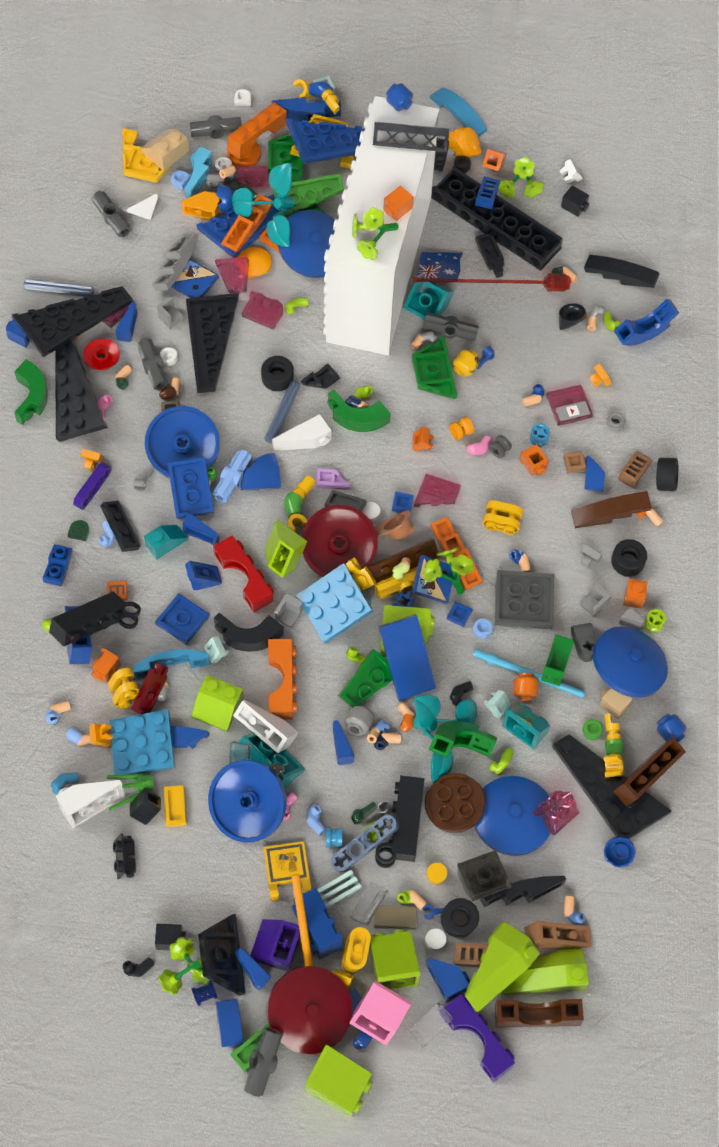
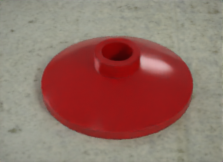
(101, 348)

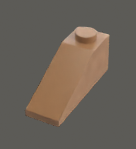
(558, 935)

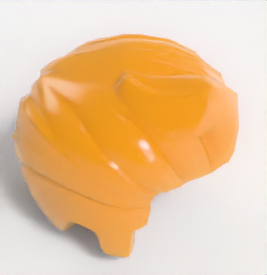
(464, 142)

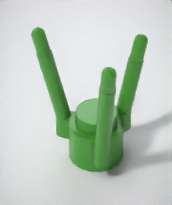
(139, 783)

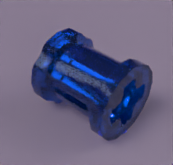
(204, 993)

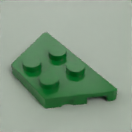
(279, 154)
(434, 370)

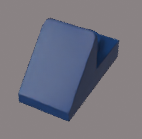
(202, 575)

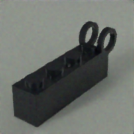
(91, 618)
(408, 813)

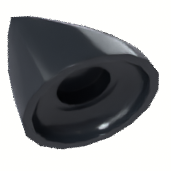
(571, 315)

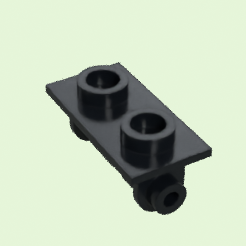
(123, 864)

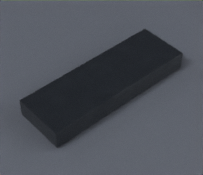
(120, 526)

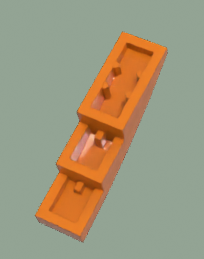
(245, 227)
(449, 540)

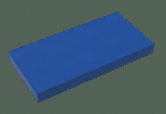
(407, 657)

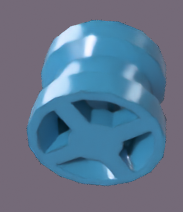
(539, 430)
(333, 837)

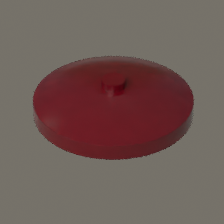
(337, 536)
(309, 1009)

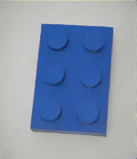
(190, 487)

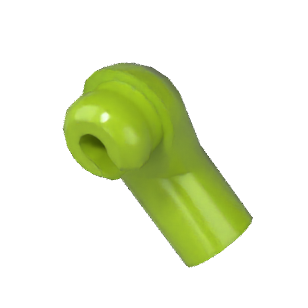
(295, 302)
(610, 324)
(363, 392)
(504, 761)

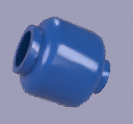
(399, 97)
(671, 726)

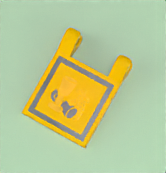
(283, 862)

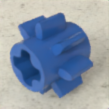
(406, 598)

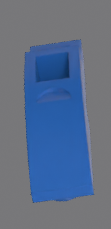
(300, 110)

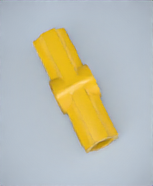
(393, 586)

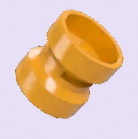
(461, 428)

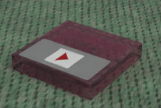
(569, 405)

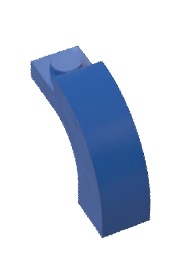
(647, 328)

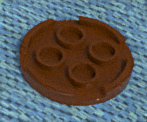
(455, 803)

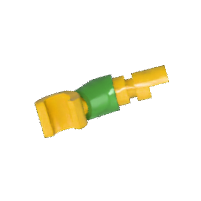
(294, 501)
(614, 749)

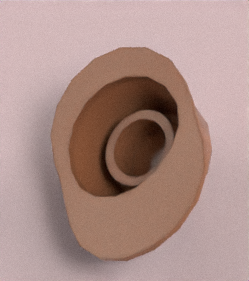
(396, 527)

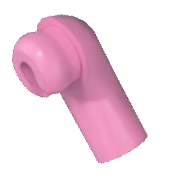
(104, 402)

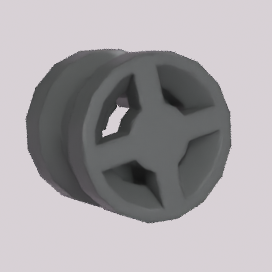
(500, 446)

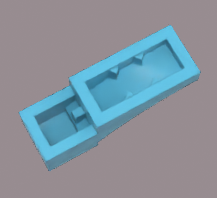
(200, 163)

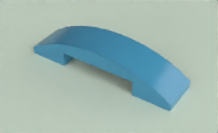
(459, 109)
(171, 657)

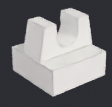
(572, 171)

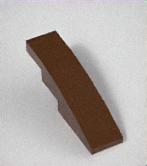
(613, 508)

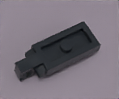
(491, 253)

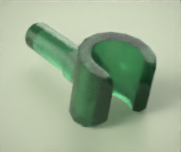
(357, 816)

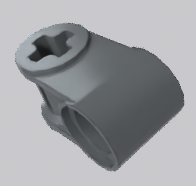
(584, 640)

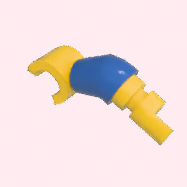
(321, 90)

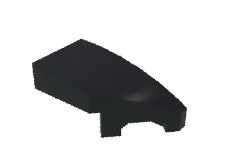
(322, 379)

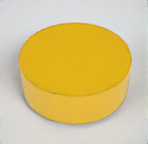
(436, 873)

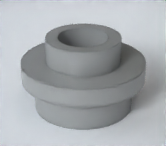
(617, 417)

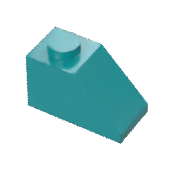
(164, 539)

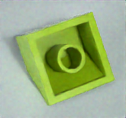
(217, 703)

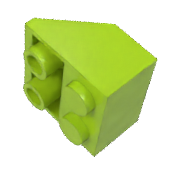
(283, 549)

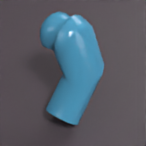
(62, 779)

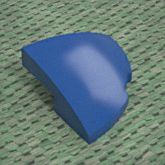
(262, 474)

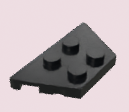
(218, 955)

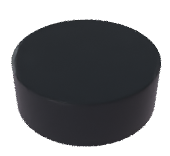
(462, 163)

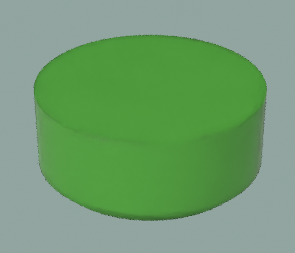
(592, 729)

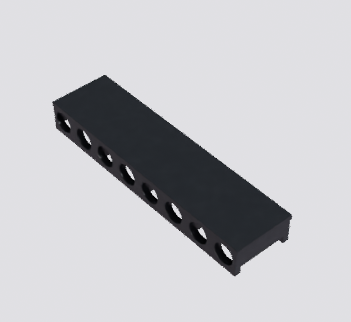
(506, 222)

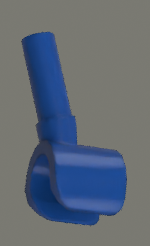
(489, 354)
(436, 911)

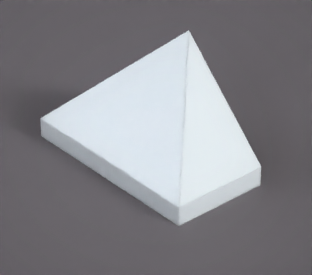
(142, 207)

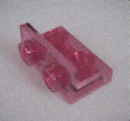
(252, 176)
(263, 310)
(557, 811)

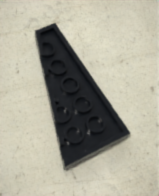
(66, 320)
(210, 328)
(74, 396)
(590, 774)

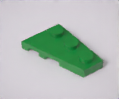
(367, 679)

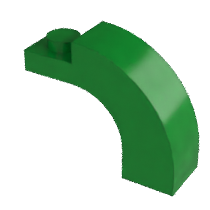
(33, 379)
(357, 419)
(557, 660)
(461, 734)

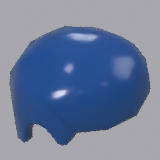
(225, 194)
(619, 851)

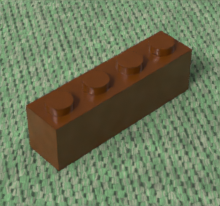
(649, 771)

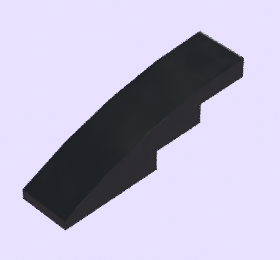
(622, 270)
(528, 888)

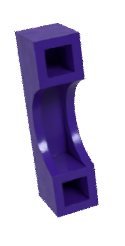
(496, 1058)

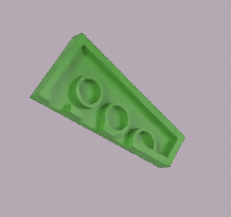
(313, 191)

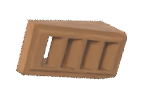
(629, 479)
(467, 947)

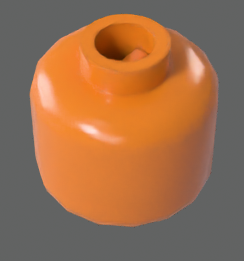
(526, 686)

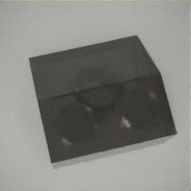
(483, 876)

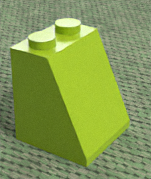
(395, 613)
(394, 959)
(338, 1081)

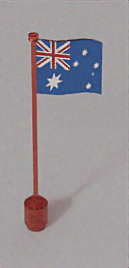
(446, 268)

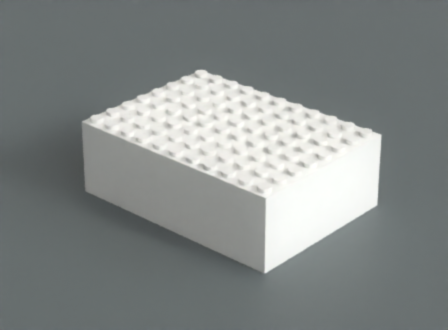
(363, 293)

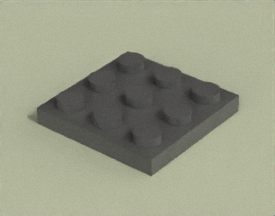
(524, 599)

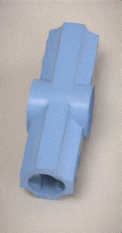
(232, 476)

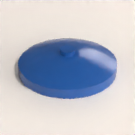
(308, 242)
(179, 436)
(630, 662)
(247, 801)
(509, 816)

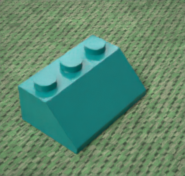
(264, 753)

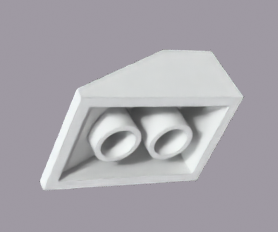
(86, 800)

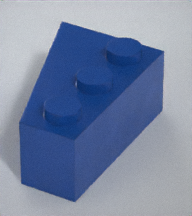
(320, 926)

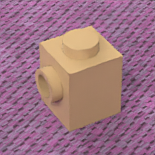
(614, 702)

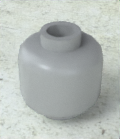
(359, 720)

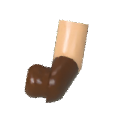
(172, 391)

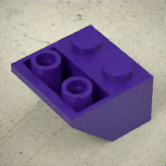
(276, 943)

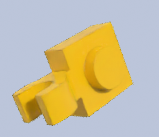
(361, 575)

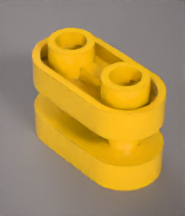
(502, 517)
(123, 687)
(355, 950)

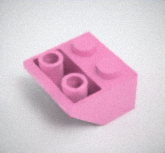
(380, 1012)

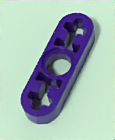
(92, 485)

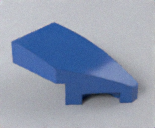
(594, 476)
(186, 736)

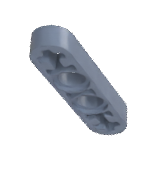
(362, 839)

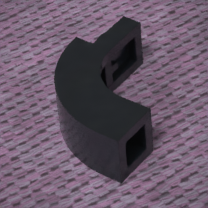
(248, 639)

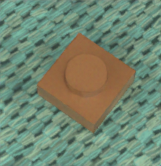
(574, 462)

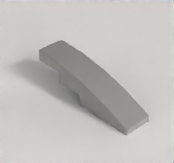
(177, 260)

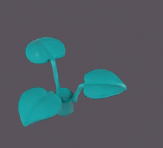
(279, 228)
(426, 711)

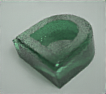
(79, 530)

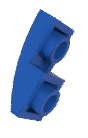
(57, 565)
(229, 1023)

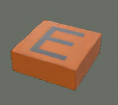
(119, 588)

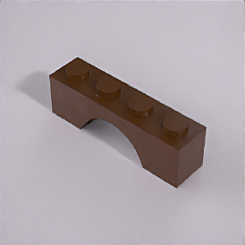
(520, 1014)

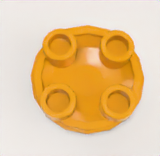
(259, 261)

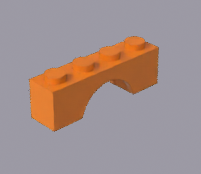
(242, 140)
(280, 656)

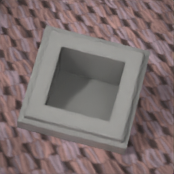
(631, 619)

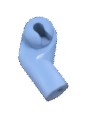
(108, 538)
(313, 819)

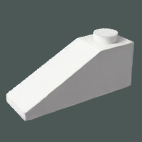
(304, 436)
(266, 726)

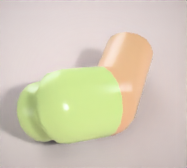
(401, 568)

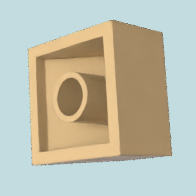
(166, 148)

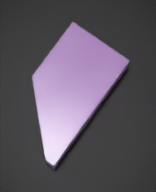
(330, 479)

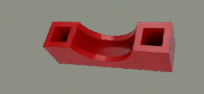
(231, 555)

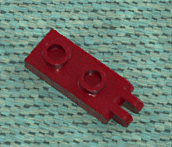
(150, 689)

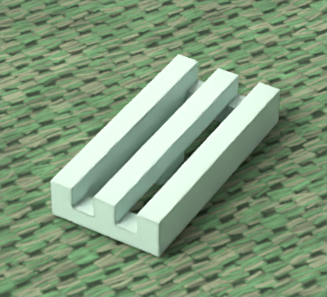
(353, 880)

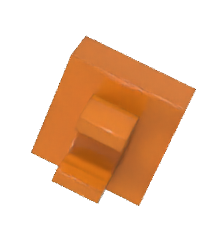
(421, 439)

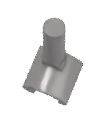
(141, 483)
(380, 810)

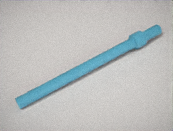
(493, 659)

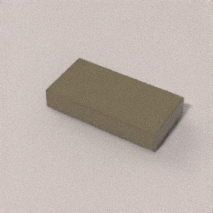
(395, 917)

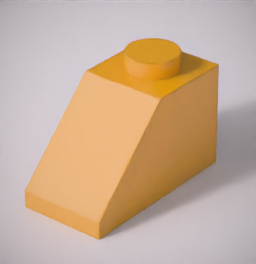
(202, 205)

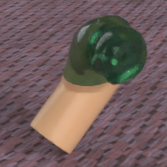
(564, 270)
(121, 377)

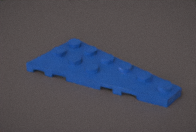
(323, 140)
(220, 226)

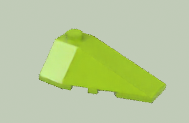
(504, 961)
(555, 972)

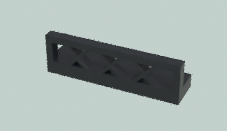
(414, 130)

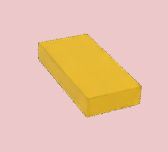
(175, 806)

